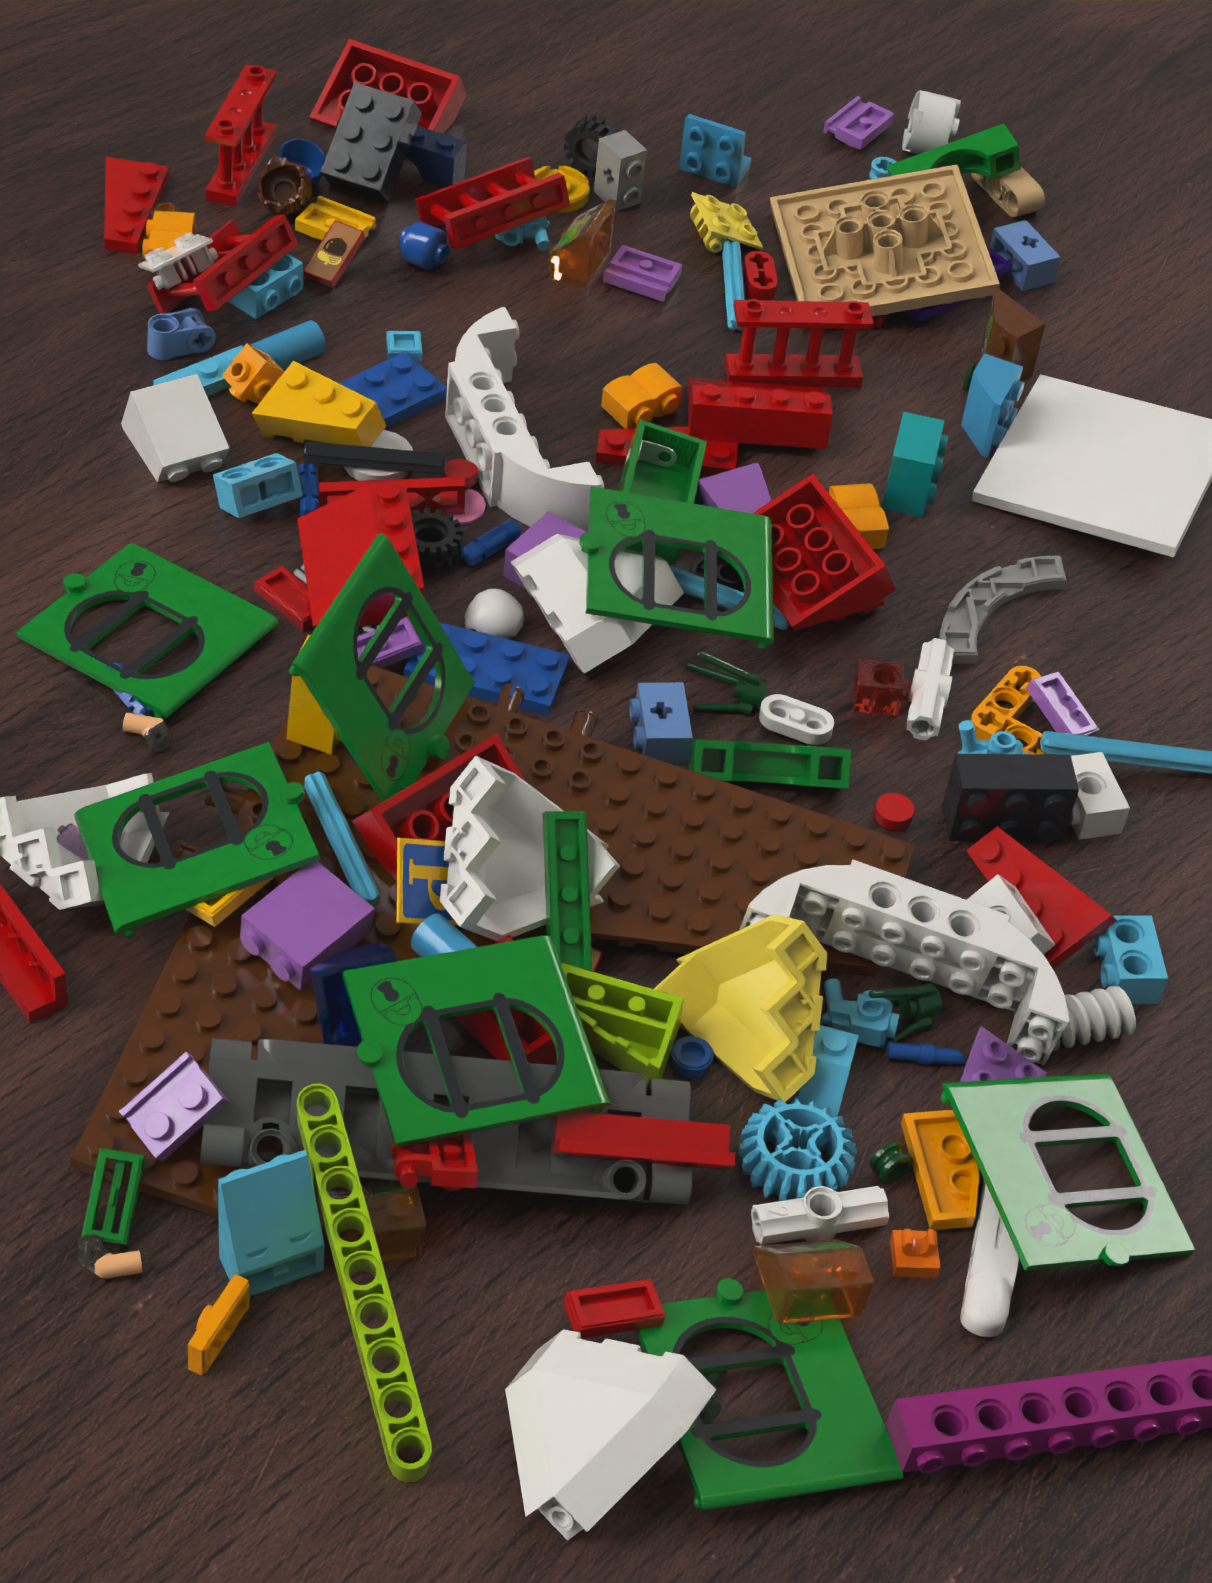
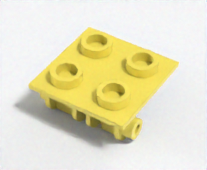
(720, 222)

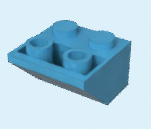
(991, 402)

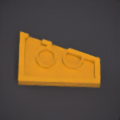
(942, 1168)

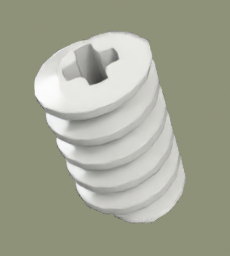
(1096, 1015)

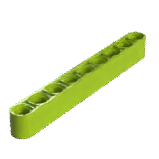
(363, 1299)

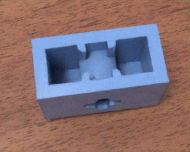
(1032, 257)
(662, 722)

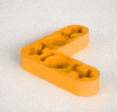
(1006, 719)

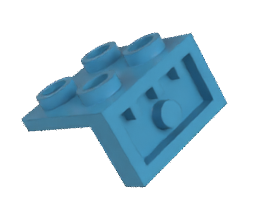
(713, 151)

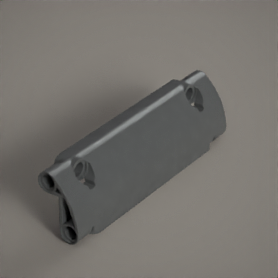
(506, 1156)

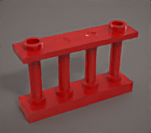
(240, 135)
(493, 202)
(239, 263)
(799, 370)

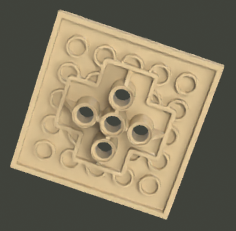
(886, 242)

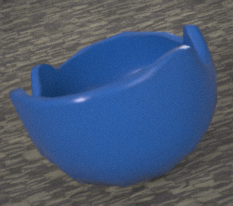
(305, 154)

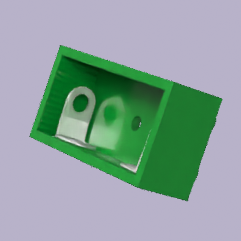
(662, 466)

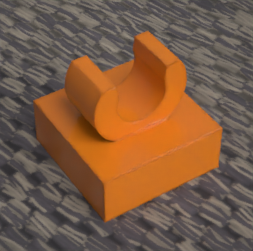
(915, 1253)

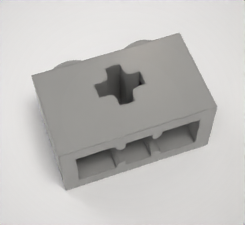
(620, 169)

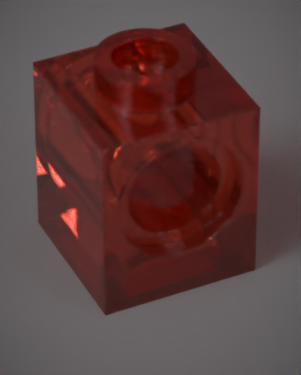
(879, 687)

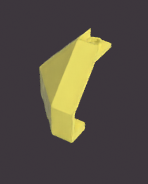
(756, 1002)

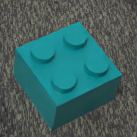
(915, 465)

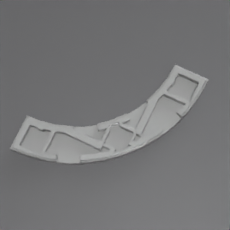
(989, 592)

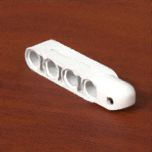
(989, 1273)

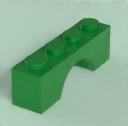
(984, 153)
(771, 763)

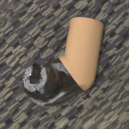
(152, 729)
(104, 1263)

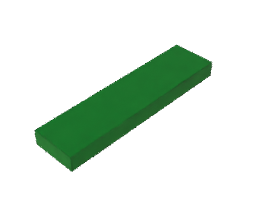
(567, 886)

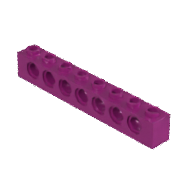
(1147, 1398)

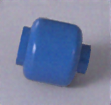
(423, 245)

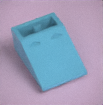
(270, 1223)

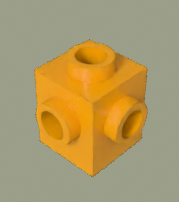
(252, 374)

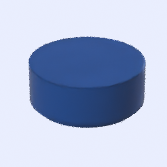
(691, 1057)

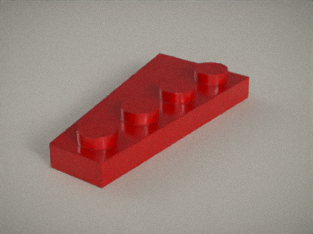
(130, 195)
(614, 444)
(1060, 907)

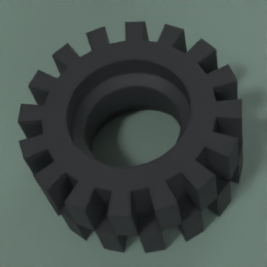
(577, 144)
(441, 529)

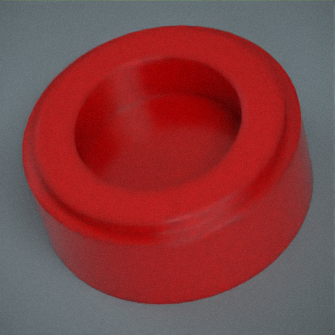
(463, 469)
(894, 811)

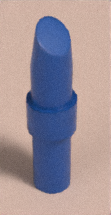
(924, 1054)

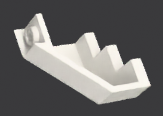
(557, 581)
(32, 847)
(499, 854)
(595, 1422)

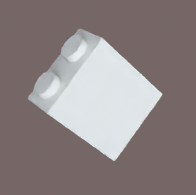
(175, 429)

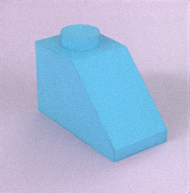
(833, 1064)

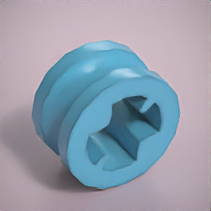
(879, 167)

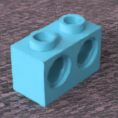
(271, 287)
(257, 485)
(1132, 959)

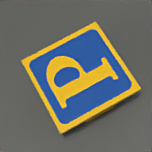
(419, 880)

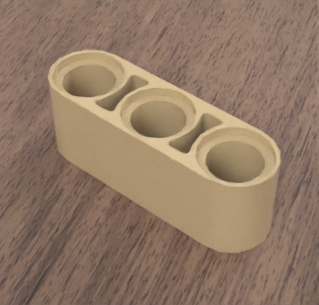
(1014, 192)

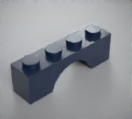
(437, 156)

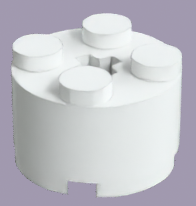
(930, 122)

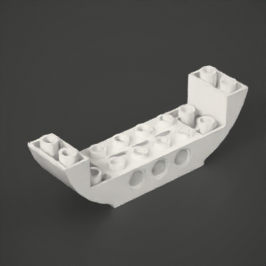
(497, 436)
(928, 937)

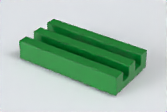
(121, 1158)

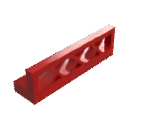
(431, 493)
(27, 965)
(642, 1140)

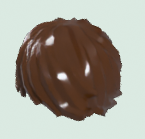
(284, 187)

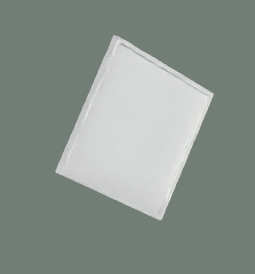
(1102, 465)

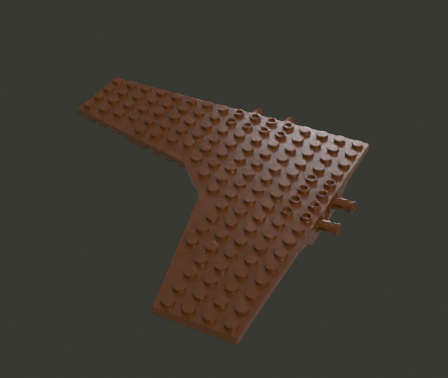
(686, 873)

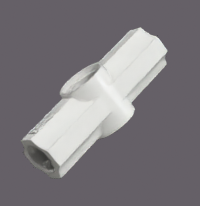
(930, 689)
(839, 1212)

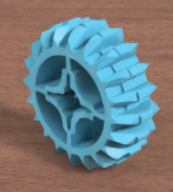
(798, 1138)

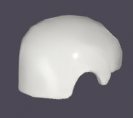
(495, 614)

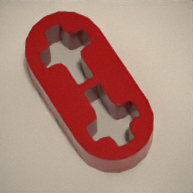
(755, 277)

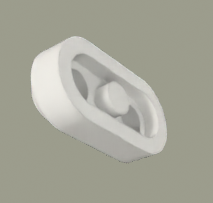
(796, 719)

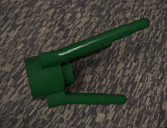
(749, 686)
(914, 1003)

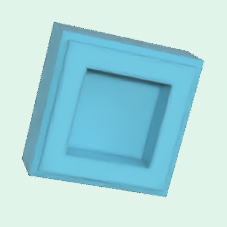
(404, 341)

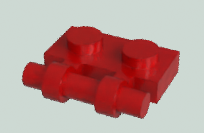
(446, 1161)

